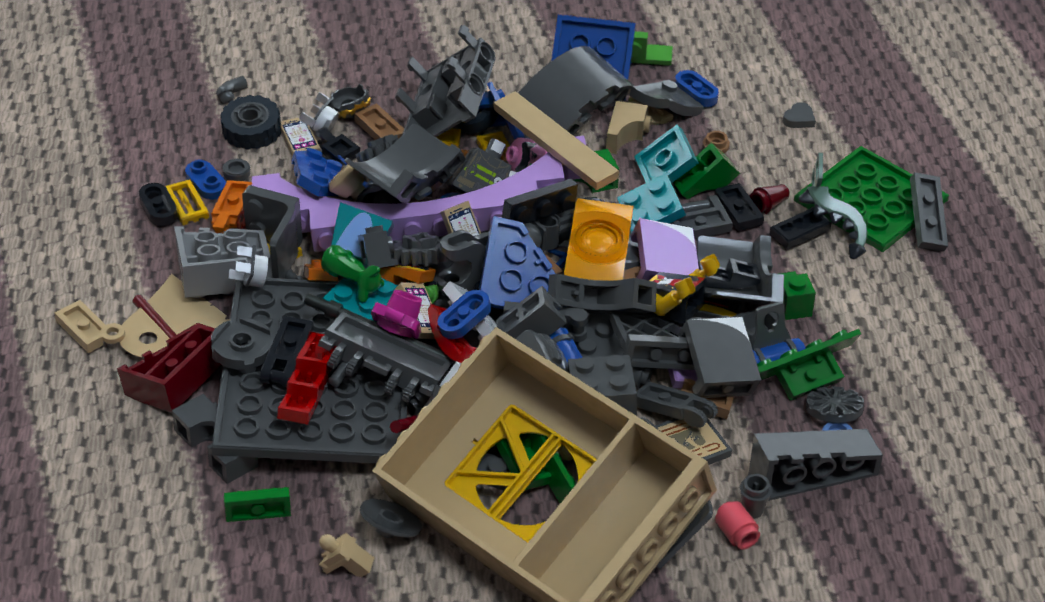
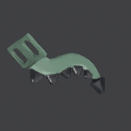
(837, 209)

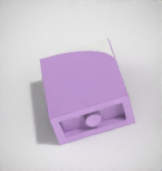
(664, 248)

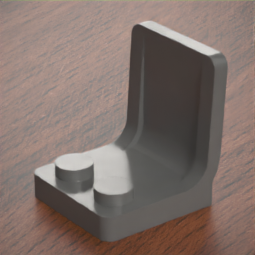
(281, 222)

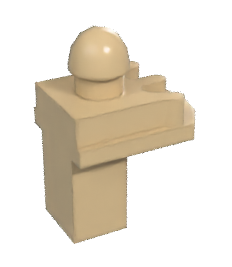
(344, 553)

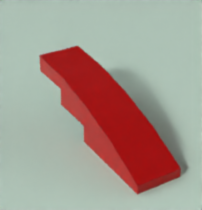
(306, 382)

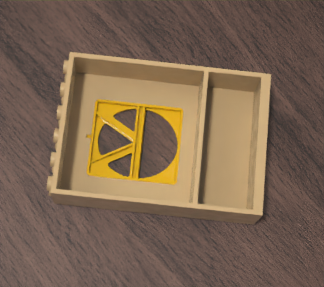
(612, 527)

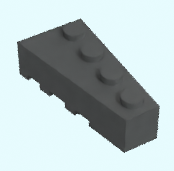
(813, 459)

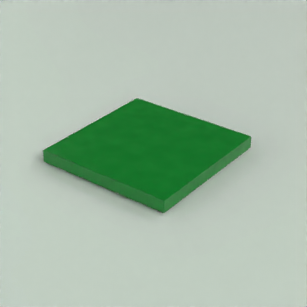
(877, 191)

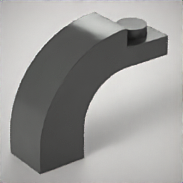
(602, 296)

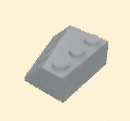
(208, 256)

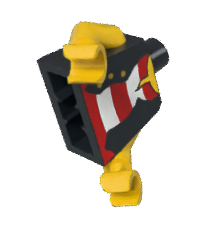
(683, 295)

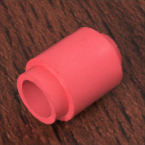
(737, 525)

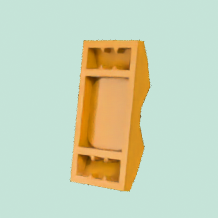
(598, 240)

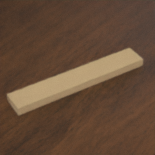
(556, 140)

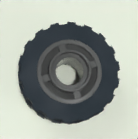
(251, 122)

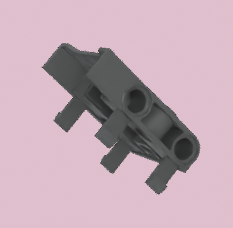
(450, 89)

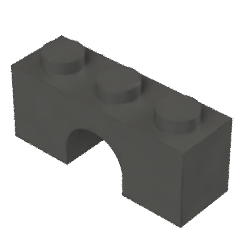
(196, 424)

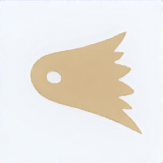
(175, 310)

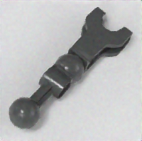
(469, 250)

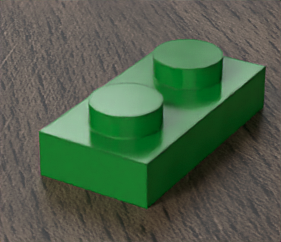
(257, 504)

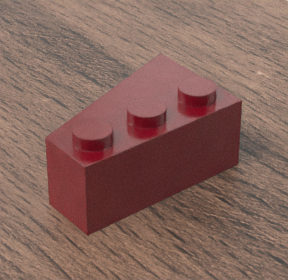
(172, 372)

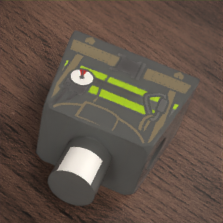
(481, 168)

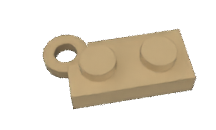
(87, 327)

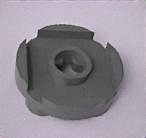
(246, 357)

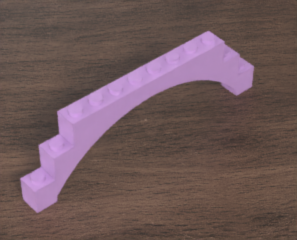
(320, 212)

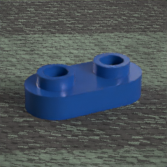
(697, 87)
(205, 179)
(461, 316)

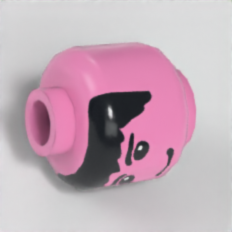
(523, 153)

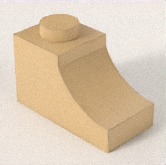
(627, 124)

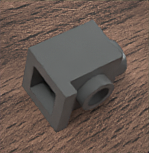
(376, 248)

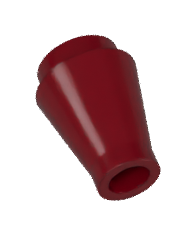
(769, 197)

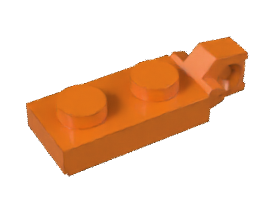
(228, 206)

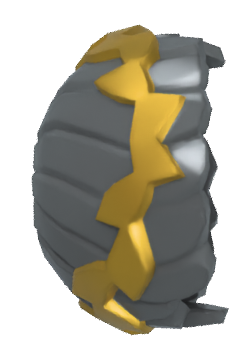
(350, 100)

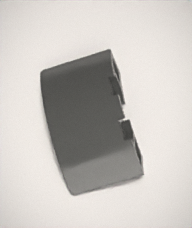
(575, 87)
(412, 165)
(771, 286)

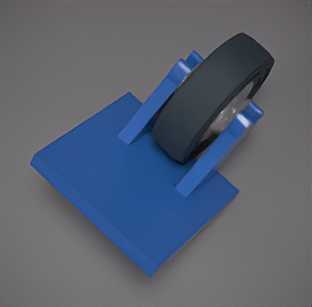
(488, 117)

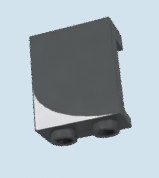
(721, 357)

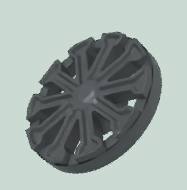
(834, 404)

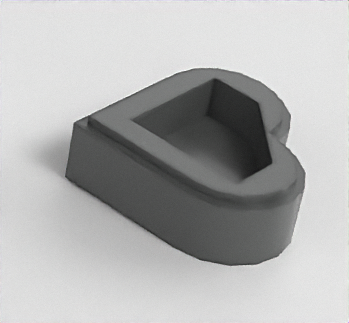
(799, 116)

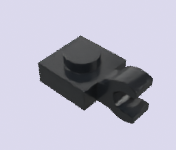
(336, 146)

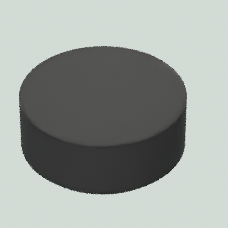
(236, 170)

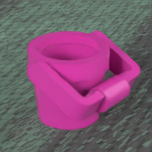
(399, 314)

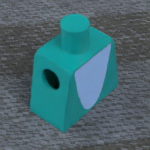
(351, 223)

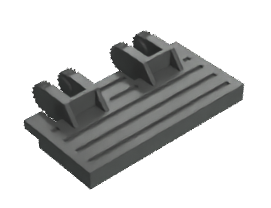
(383, 354)

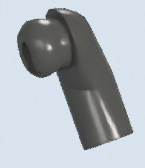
(227, 89)

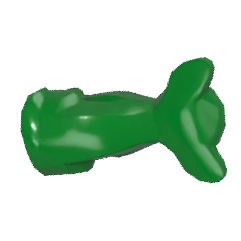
(340, 262)

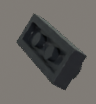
(541, 202)

